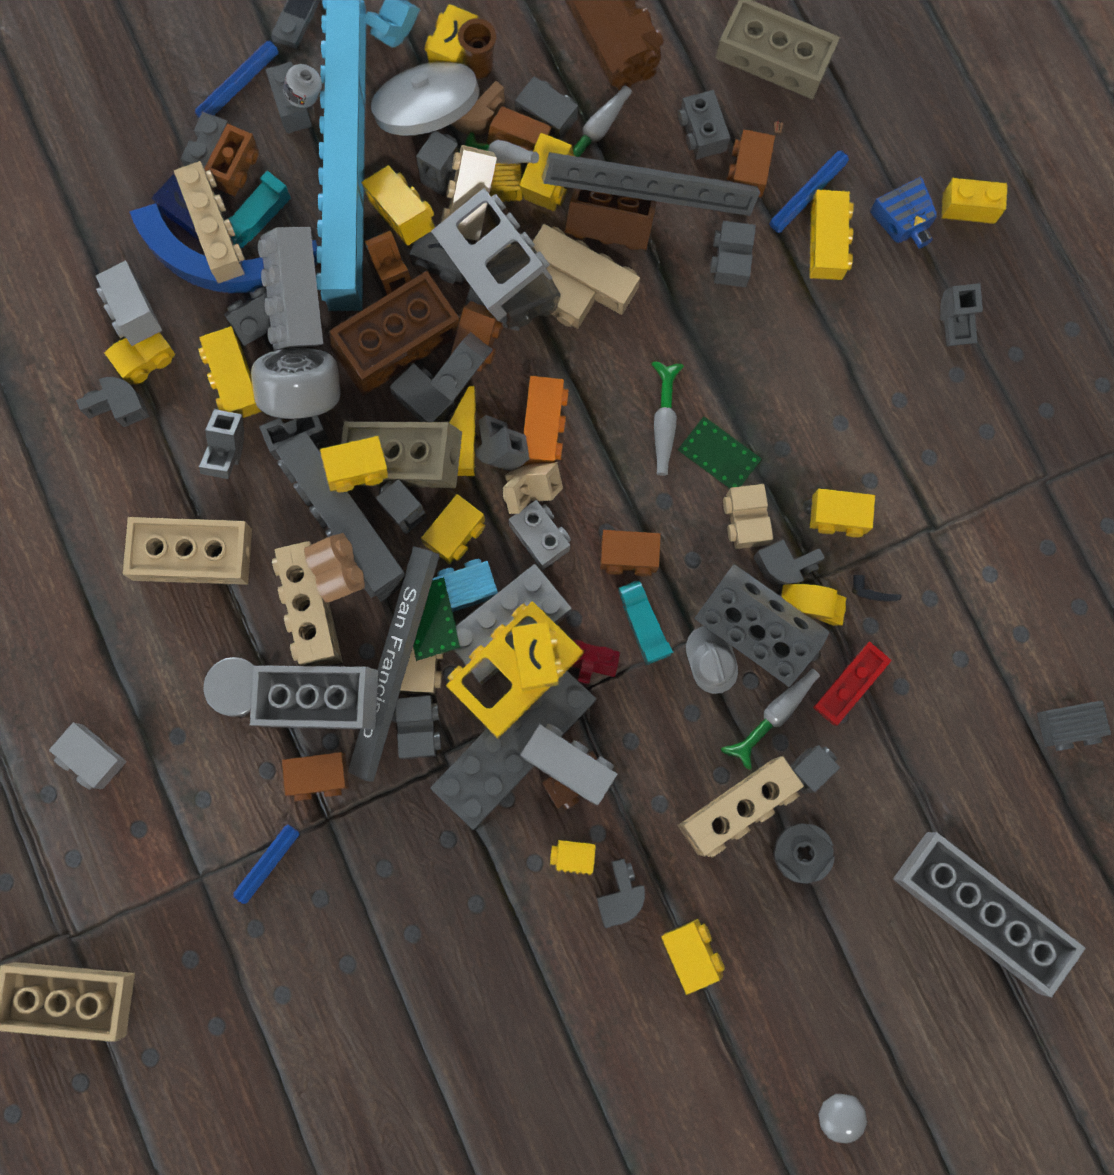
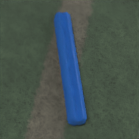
(238, 79)
(808, 191)

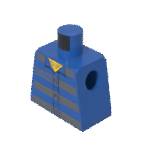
(906, 213)

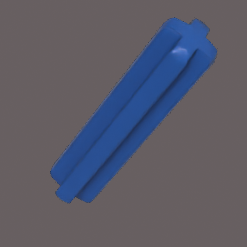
(266, 864)

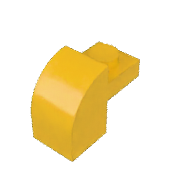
(816, 602)

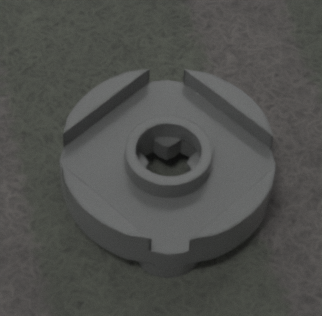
(820, 850)

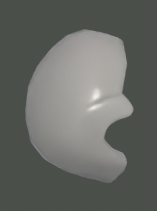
(842, 1118)

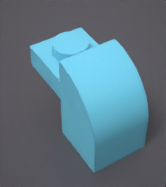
(392, 21)

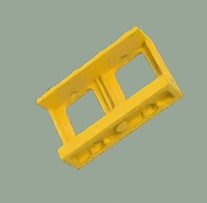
(515, 702)

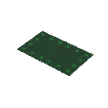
(719, 454)
(437, 626)

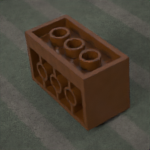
(394, 333)

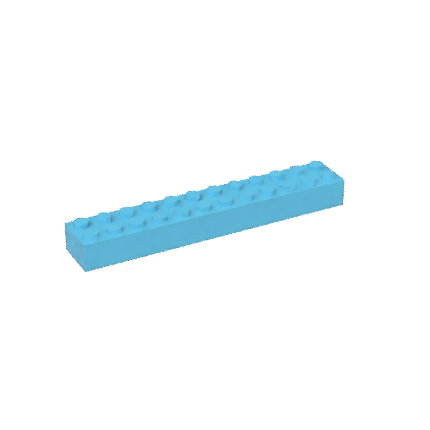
(342, 155)

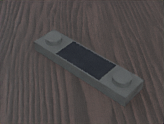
(294, 22)

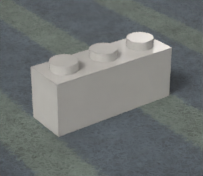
(127, 304)
(569, 763)

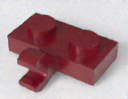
(597, 660)

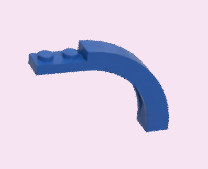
(188, 263)

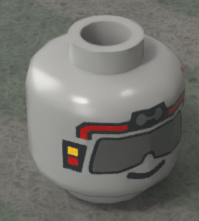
(302, 85)

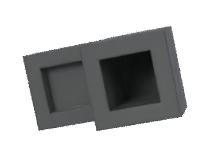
(958, 311)
(115, 396)
(224, 442)
(500, 445)
(781, 569)
(624, 904)

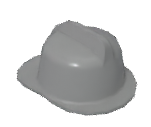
(711, 661)

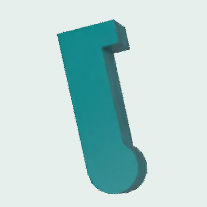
(259, 209)
(644, 623)

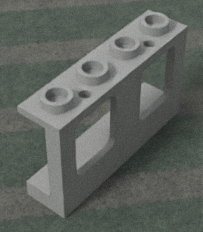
(473, 259)

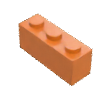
(544, 419)

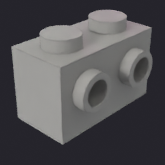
(540, 534)
(86, 756)

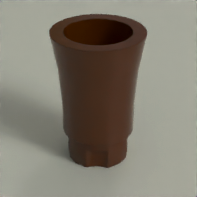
(477, 43)

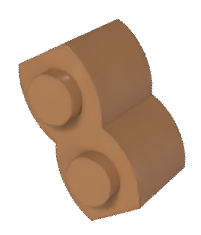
(334, 567)

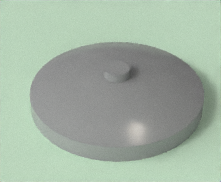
(425, 98)

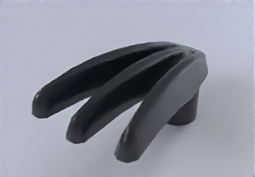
(859, 590)

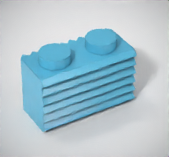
(468, 585)

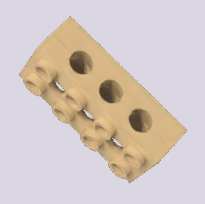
(177, 535)
(324, 647)
(782, 790)

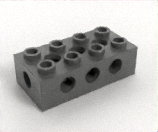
(762, 625)

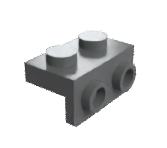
(249, 318)

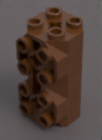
(619, 38)

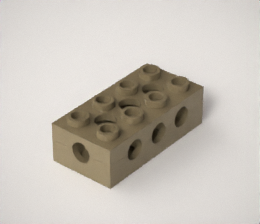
(777, 47)
(413, 451)

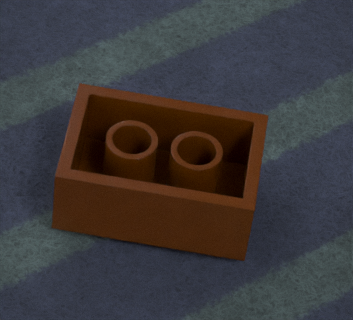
(610, 218)

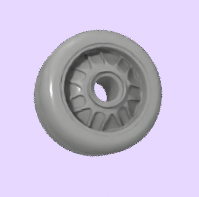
(295, 382)

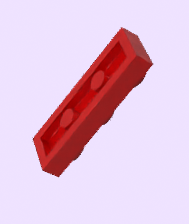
(852, 683)

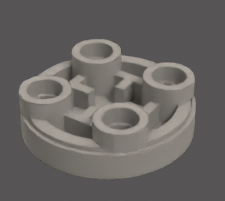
(230, 686)

